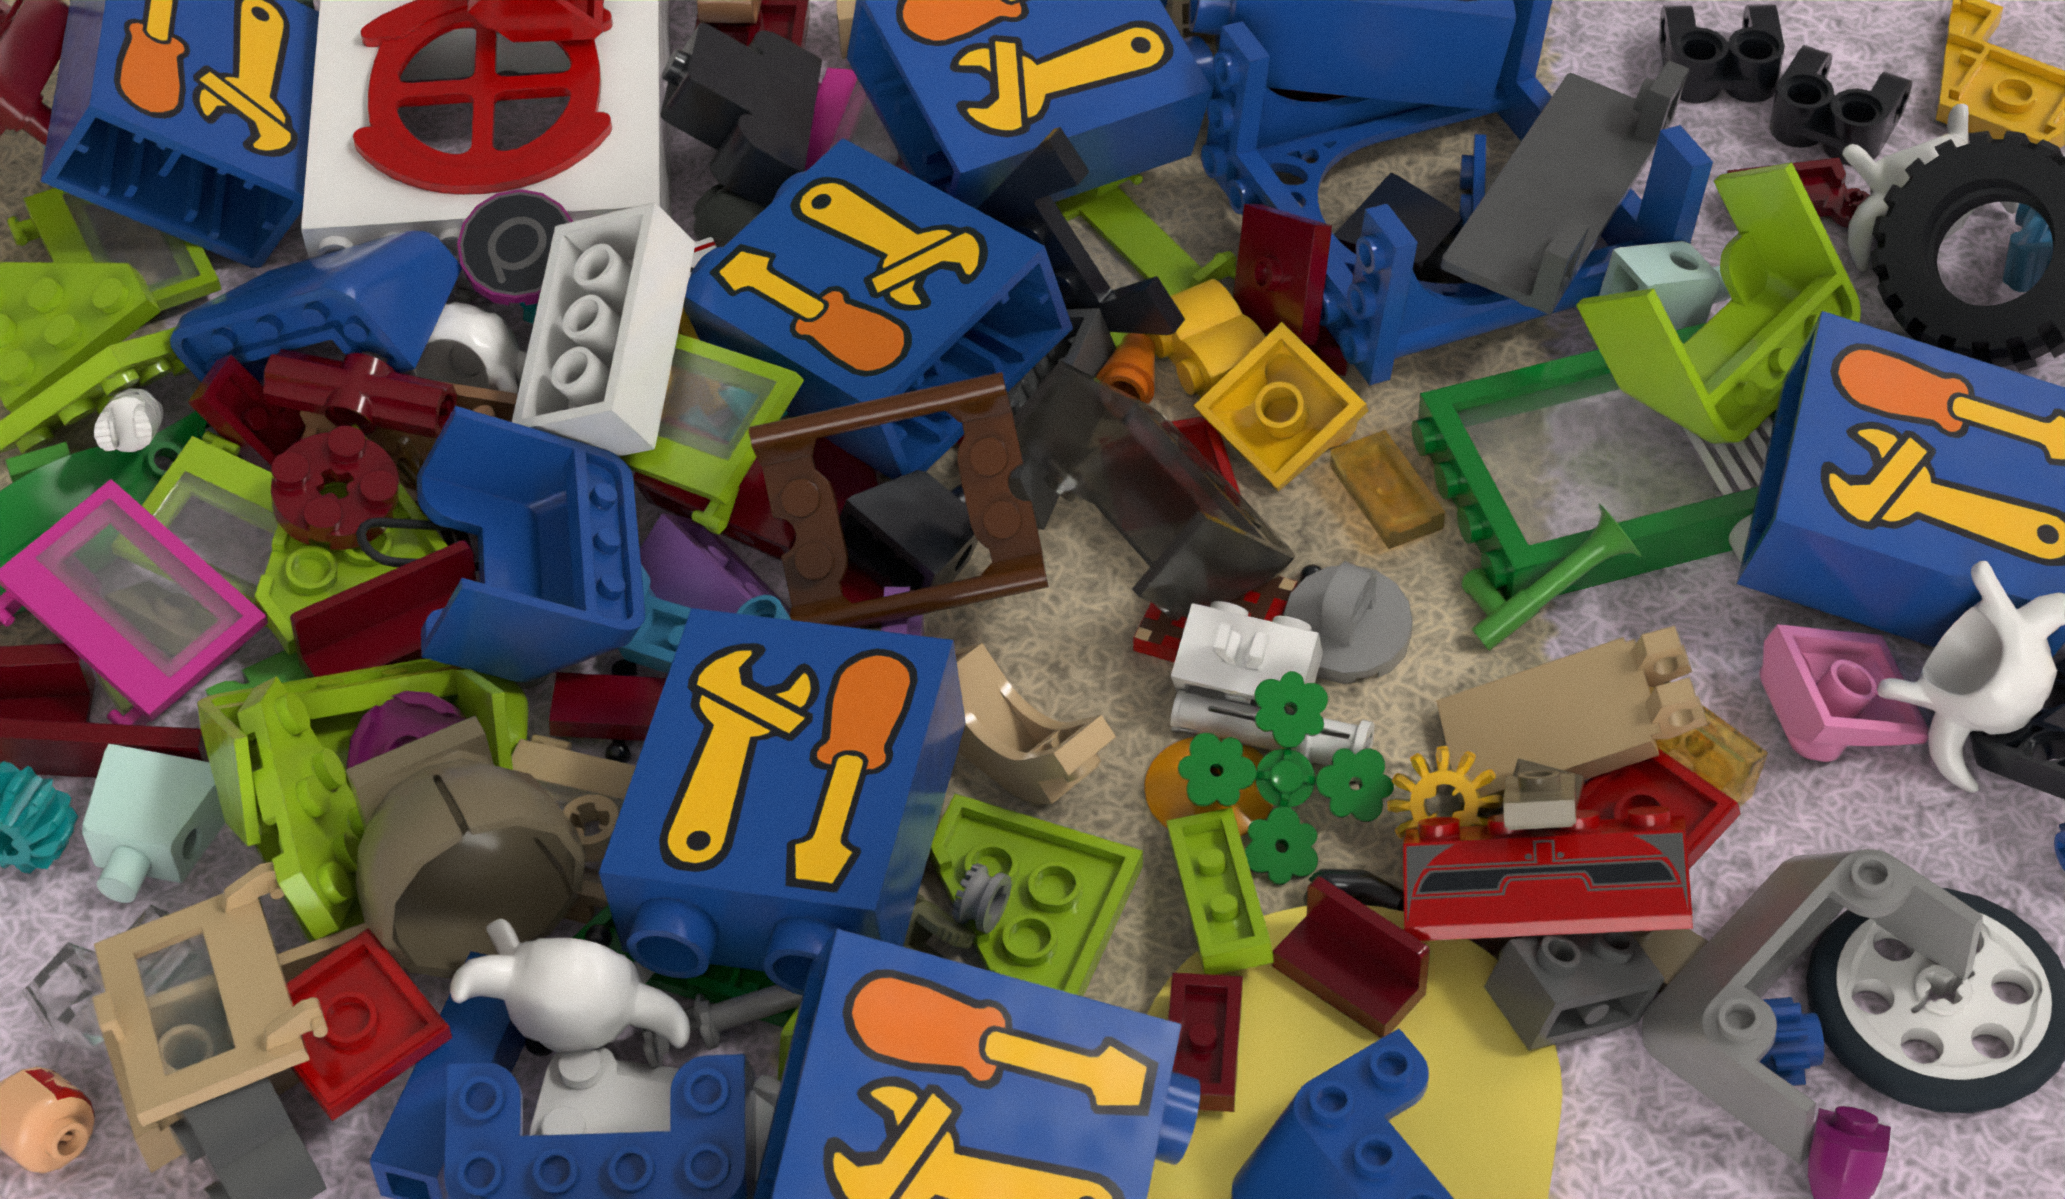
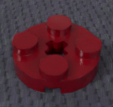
(328, 458)

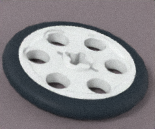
(1961, 1077)

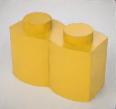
(1209, 339)

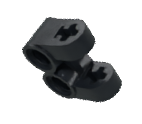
(1743, 66)
(1810, 113)

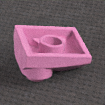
(1828, 694)

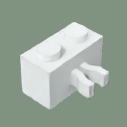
(1230, 653)

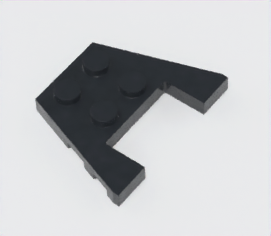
(1027, 207)

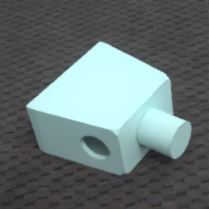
(1676, 272)
(149, 818)

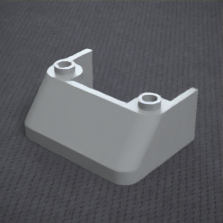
(1712, 1015)

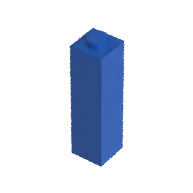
(412, 1146)

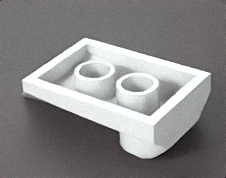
(605, 1095)

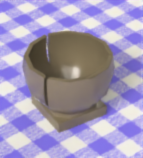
(458, 848)

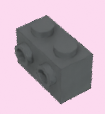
(1572, 985)

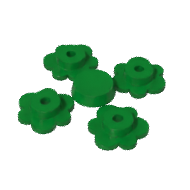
(1285, 777)

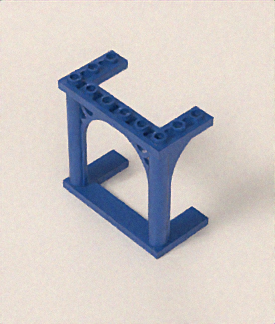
(1373, 296)

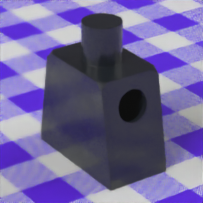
(1425, 217)
(909, 531)

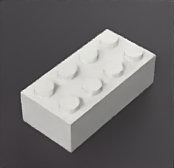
(607, 329)

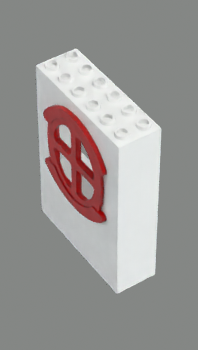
(379, 180)

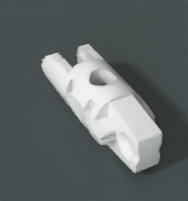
(128, 421)

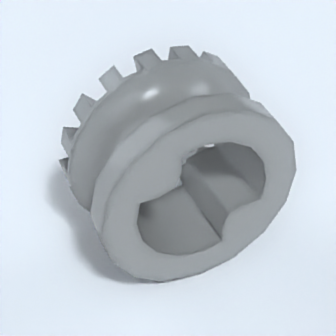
(982, 899)

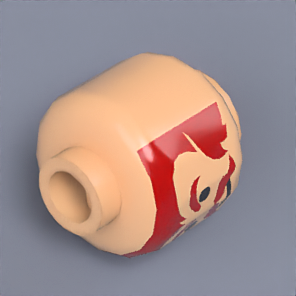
(40, 1117)

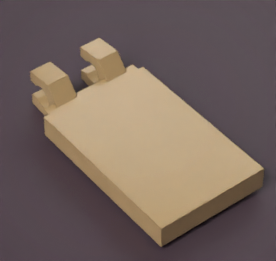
(1576, 711)

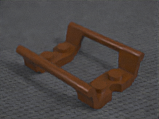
(985, 465)

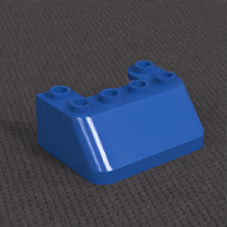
(551, 548)
(1339, 1137)
(701, 1157)

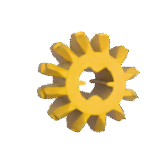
(1429, 787)

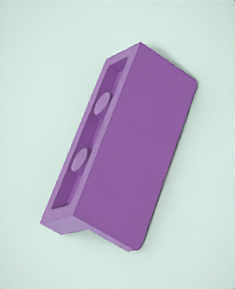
(698, 567)

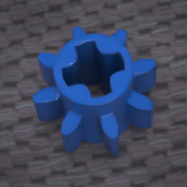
(1797, 1041)

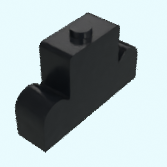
(746, 105)

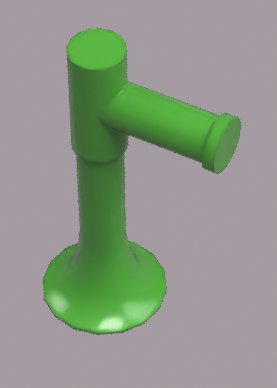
(1508, 616)

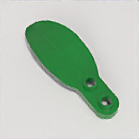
(55, 489)

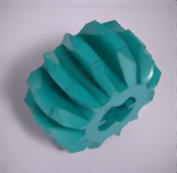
(32, 819)

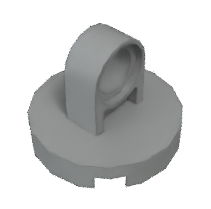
(1359, 620)

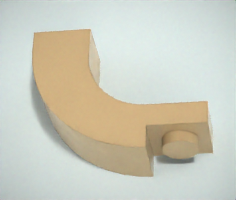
(1017, 743)

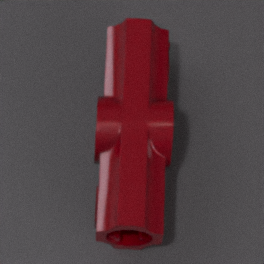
(358, 392)

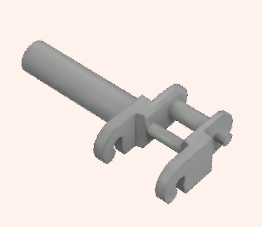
(716, 1017)

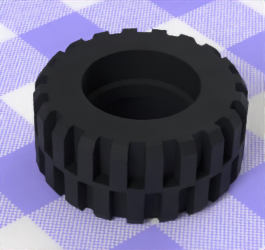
(1923, 214)

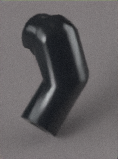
(1363, 887)

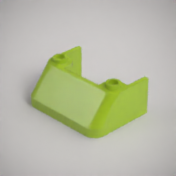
(1734, 366)
(335, 710)

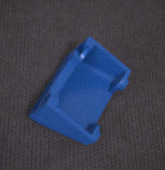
(362, 297)

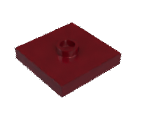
(1282, 270)

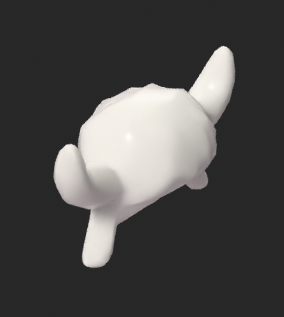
(1891, 170)
(471, 350)
(1984, 672)
(569, 991)

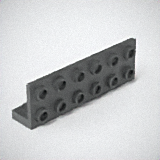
(1562, 187)

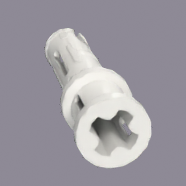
(1228, 719)

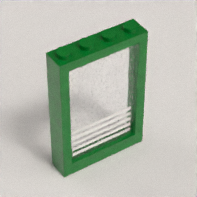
(1554, 440)

